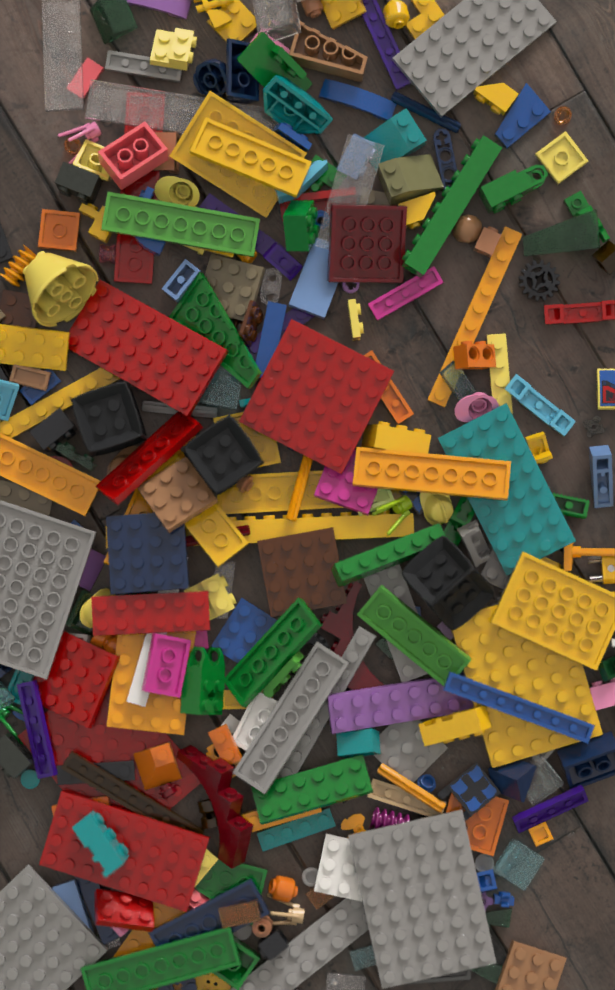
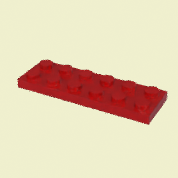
(148, 457)
(150, 613)

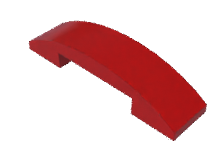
(579, 313)

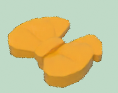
(354, 822)

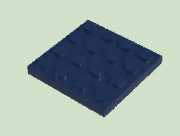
(145, 555)

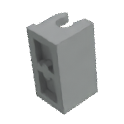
(474, 543)

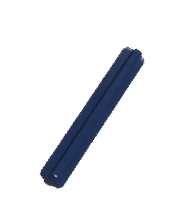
(425, 112)

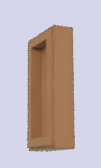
(30, 377)

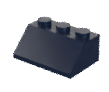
(240, 84)
(589, 761)

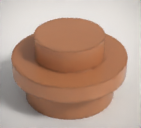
(245, 484)

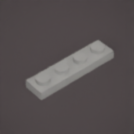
(139, 66)

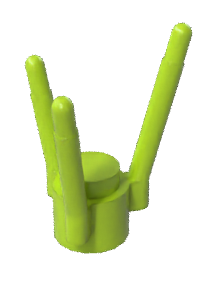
(400, 506)

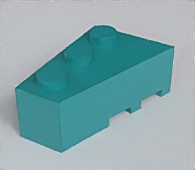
(101, 842)

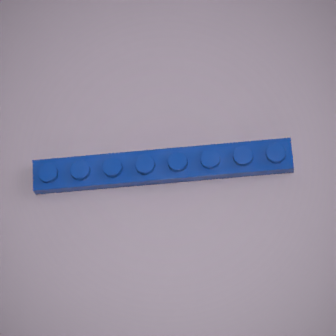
(518, 707)

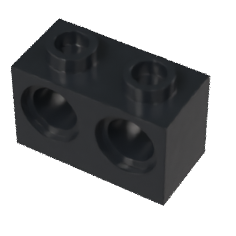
(273, 944)

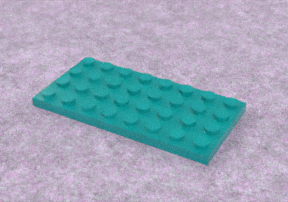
(530, 516)

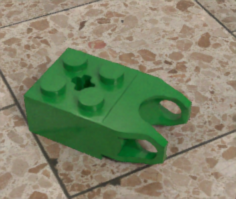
(511, 188)
(203, 683)

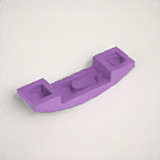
(174, 8)

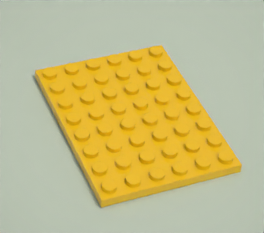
(529, 673)

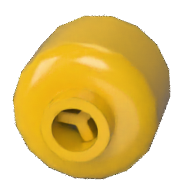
(396, 14)

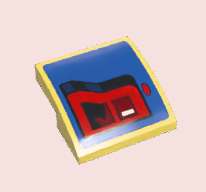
(605, 389)

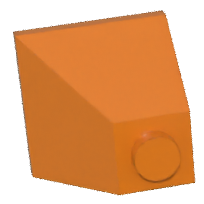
(157, 765)

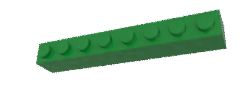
(451, 207)

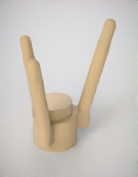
(294, 915)

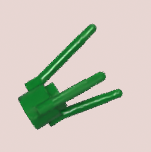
(4, 713)

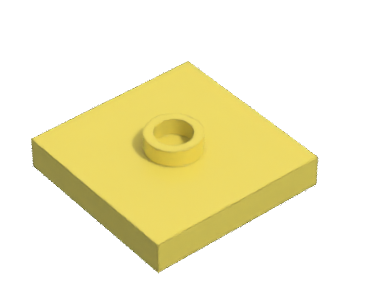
(561, 157)

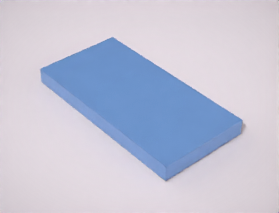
(313, 290)

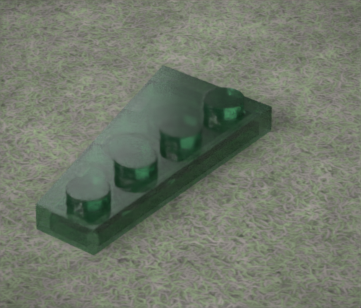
(567, 236)

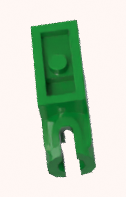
(578, 205)

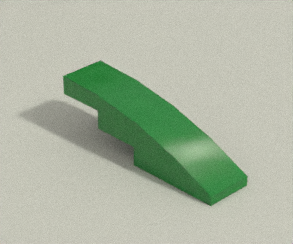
(461, 516)

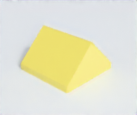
(89, 160)

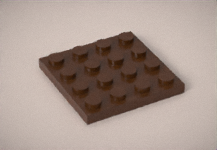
(301, 568)

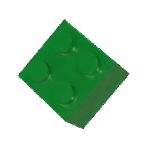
(300, 225)

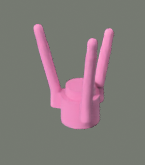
(89, 130)

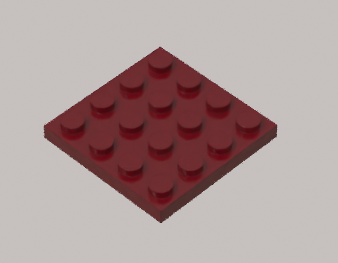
(366, 243)

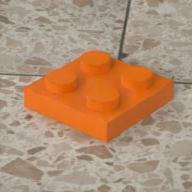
(59, 230)

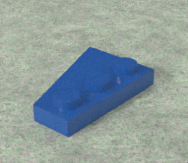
(522, 117)

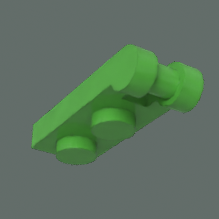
(283, 676)

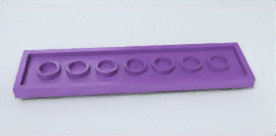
(392, 704)

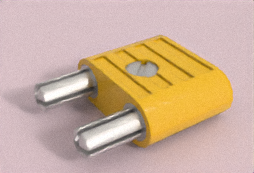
(607, 569)

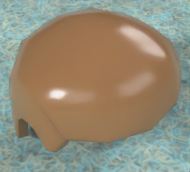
(467, 229)

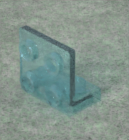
(518, 864)

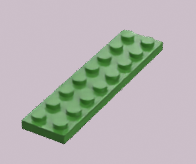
(180, 224)

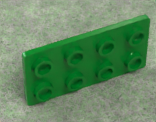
(266, 59)

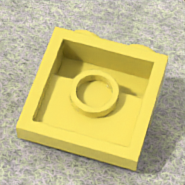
(173, 48)
(219, 599)

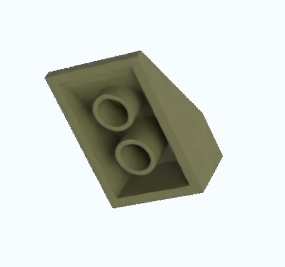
(408, 178)

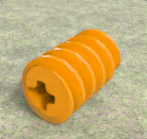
(16, 269)

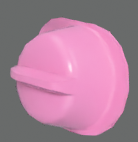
(474, 406)

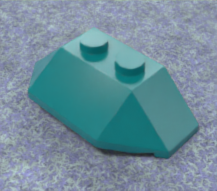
(294, 106)

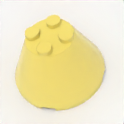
(58, 287)

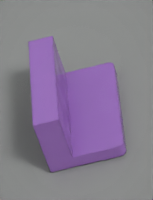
(92, 569)

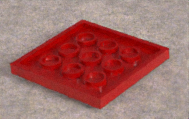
(77, 680)

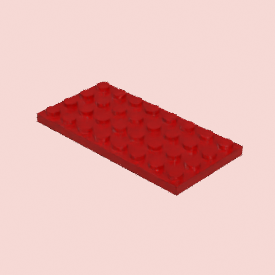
(145, 348)
(161, 856)

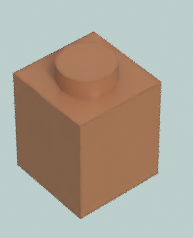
(487, 241)

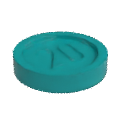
(29, 779)

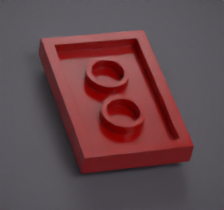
(123, 910)

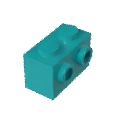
(358, 742)

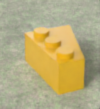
(399, 438)
(455, 725)

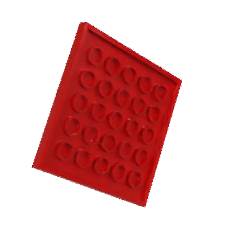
(316, 396)

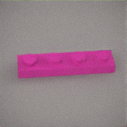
(405, 293)

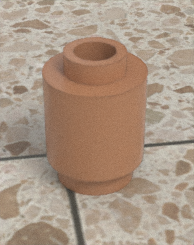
(312, 7)
(267, 922)

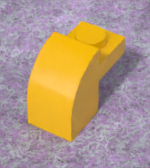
(95, 230)

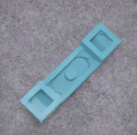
(539, 405)

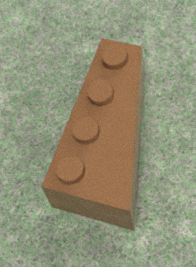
(326, 55)

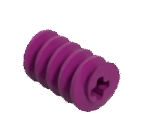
(382, 819)

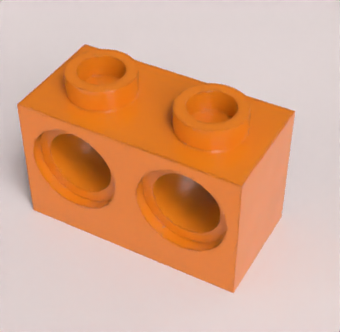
(474, 356)

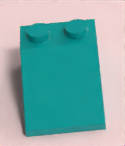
(398, 135)

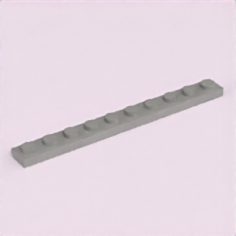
(354, 654)

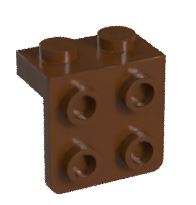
(248, 327)

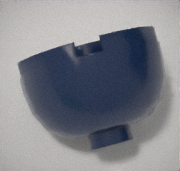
(211, 77)

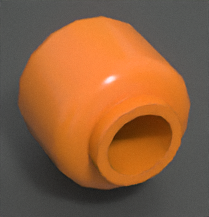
(282, 888)

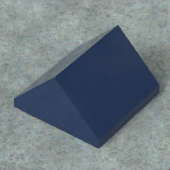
(513, 778)

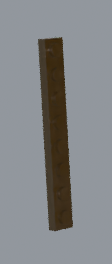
(123, 792)

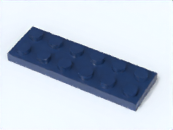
(206, 916)

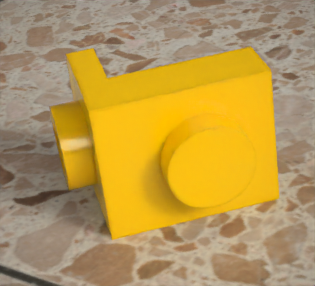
(539, 447)

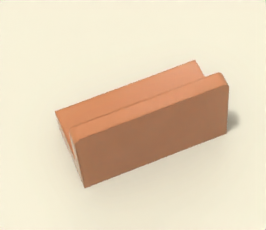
(170, 140)

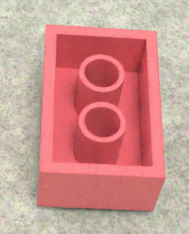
(133, 155)

